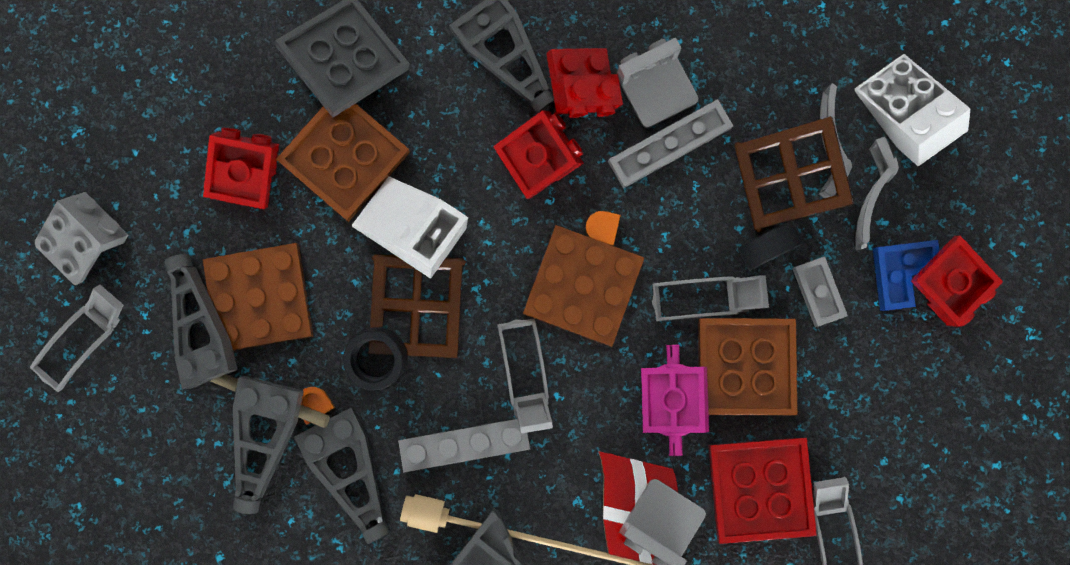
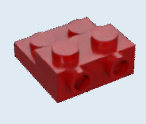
(583, 82)
(539, 153)
(240, 168)
(956, 282)

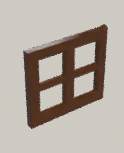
(793, 173)
(417, 306)

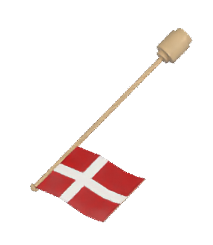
(622, 488)

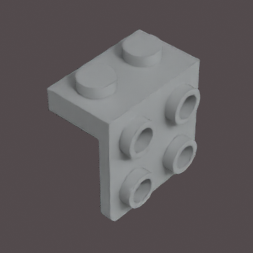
(656, 83)
(77, 235)
(662, 524)

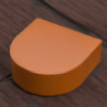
(603, 226)
(316, 399)

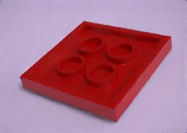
(762, 490)

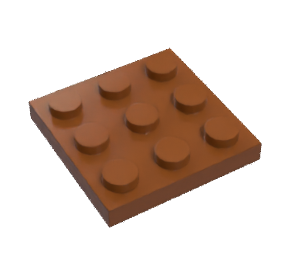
(343, 158)
(583, 286)
(260, 295)
(749, 365)

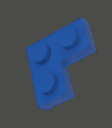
(895, 269)

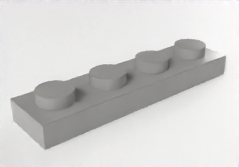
(670, 143)
(462, 445)

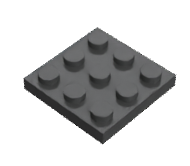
(342, 55)

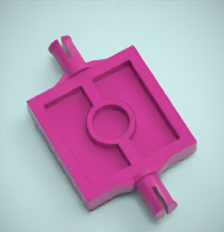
(675, 400)

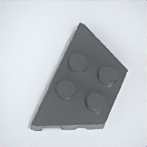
(490, 545)

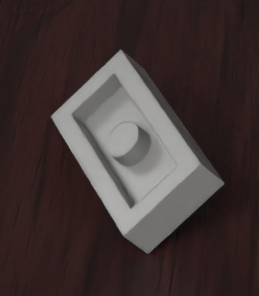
(819, 292)

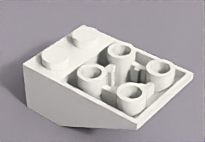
(914, 109)
(412, 225)

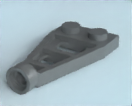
(486, 21)
(210, 360)
(269, 401)
(341, 432)

